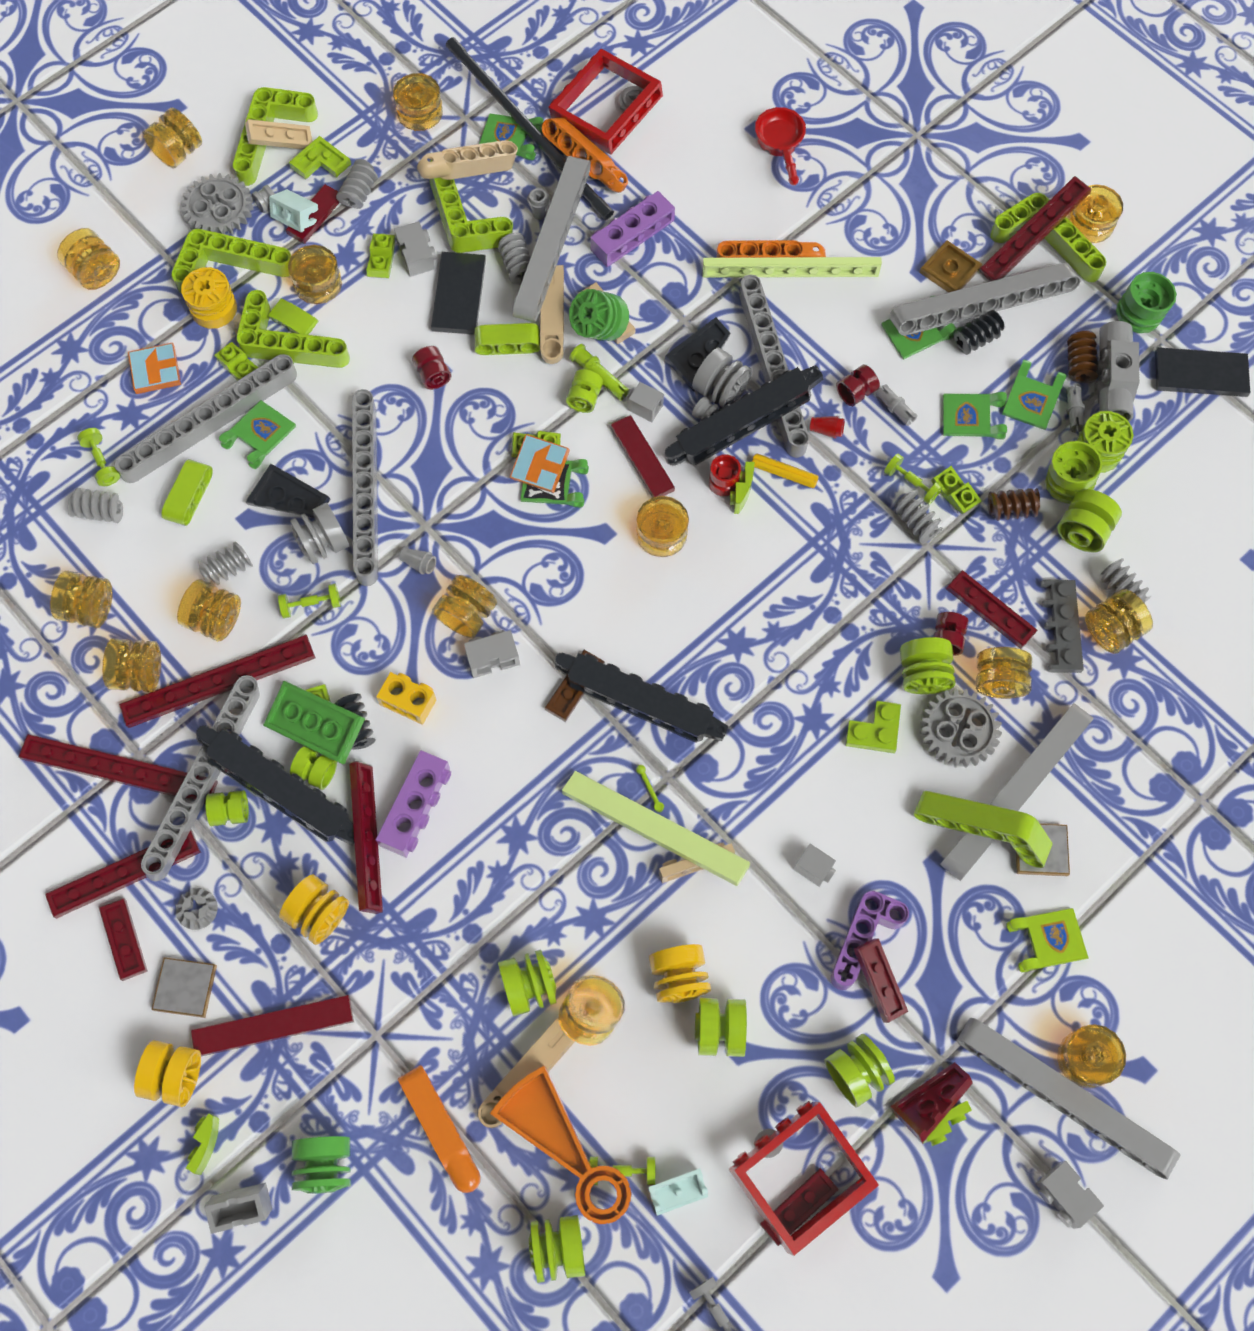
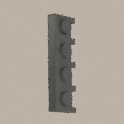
(1064, 626)

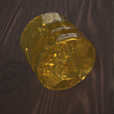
(172, 137)
(88, 258)
(81, 599)
(464, 606)
(209, 610)
(1119, 621)
(131, 665)

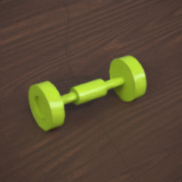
(90, 438)
(894, 465)
(308, 601)
(627, 1170)

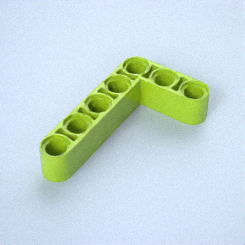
(266, 106)
(464, 234)
(1063, 238)
(207, 246)
(284, 341)
(989, 821)

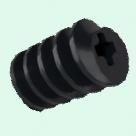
(979, 332)
(349, 703)

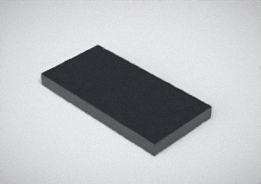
(458, 293)
(1202, 372)

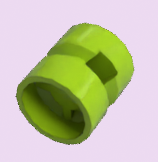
(584, 391)
(314, 768)
(227, 808)

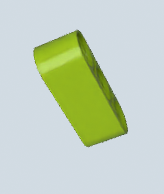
(507, 339)
(187, 492)

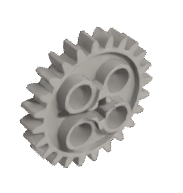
(217, 204)
(981, 737)

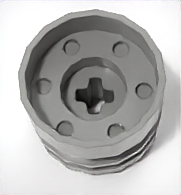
(722, 378)
(319, 533)

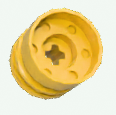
(209, 297)
(314, 909)
(678, 968)

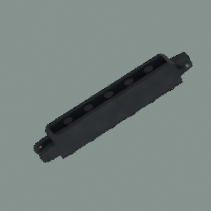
(744, 416)
(640, 698)
(275, 785)

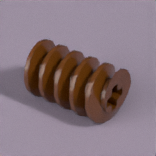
(1082, 357)
(1014, 503)

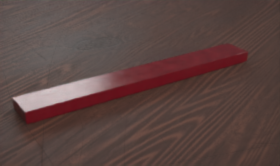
(216, 681)
(105, 766)

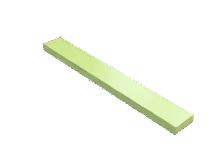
(792, 267)
(656, 828)

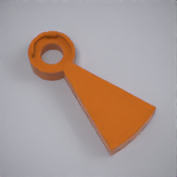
(540, 1117)

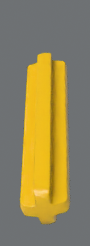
(785, 470)

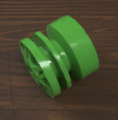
(1146, 301)
(599, 315)
(321, 1164)

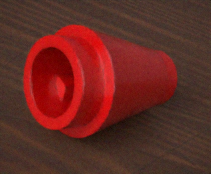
(829, 426)

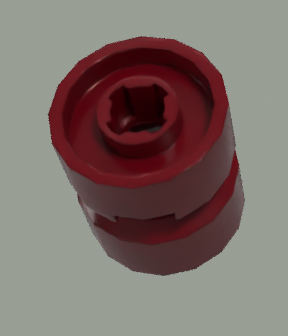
(431, 367)
(855, 386)
(952, 627)

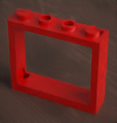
(630, 117)
(829, 1214)

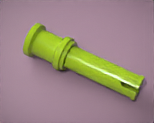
(590, 362)

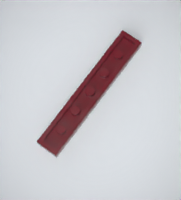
(1035, 229)
(365, 838)
(111, 879)
(272, 1026)

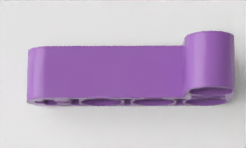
(856, 939)

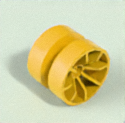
(167, 1073)

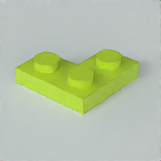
(320, 154)
(880, 734)

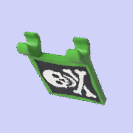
(561, 493)

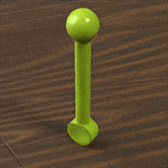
(659, 806)

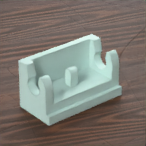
(292, 210)
(678, 1192)

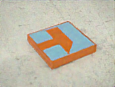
(154, 368)
(539, 463)

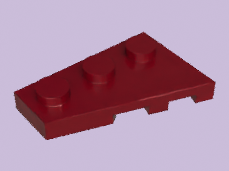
(932, 1101)

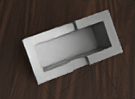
(415, 248)
(491, 653)
(1069, 1198)
(238, 1208)

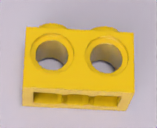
(403, 702)

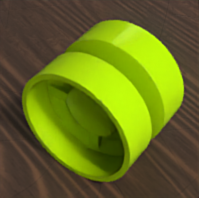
(1089, 520)
(727, 1027)

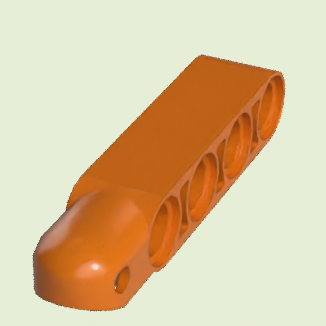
(579, 145)
(765, 248)
(440, 1130)

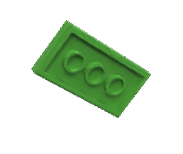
(314, 722)

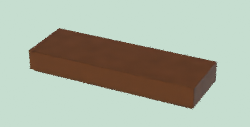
(566, 698)

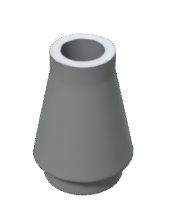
(538, 202)
(419, 560)

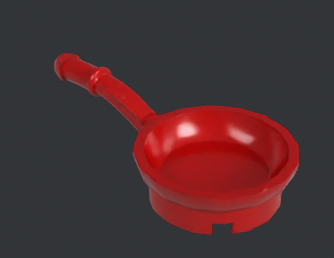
(780, 133)

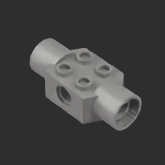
(1117, 369)

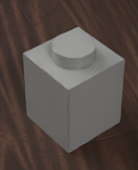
(645, 401)
(815, 865)

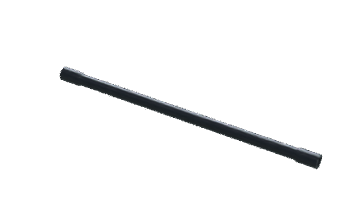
(461, 54)

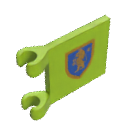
(1053, 937)

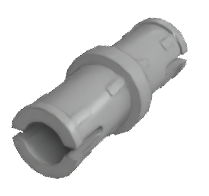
(896, 405)
(1075, 408)

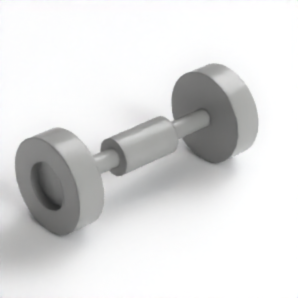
(715, 1309)

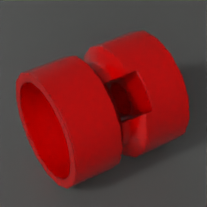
(724, 474)

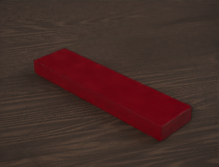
(642, 457)
(991, 609)

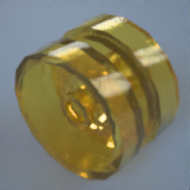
(418, 101)
(1098, 213)
(315, 274)
(662, 526)
(1004, 672)
(591, 1010)
(1089, 1041)

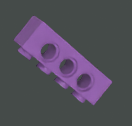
(646, 219)
(424, 767)

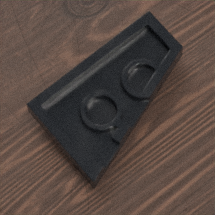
(693, 351)
(285, 493)

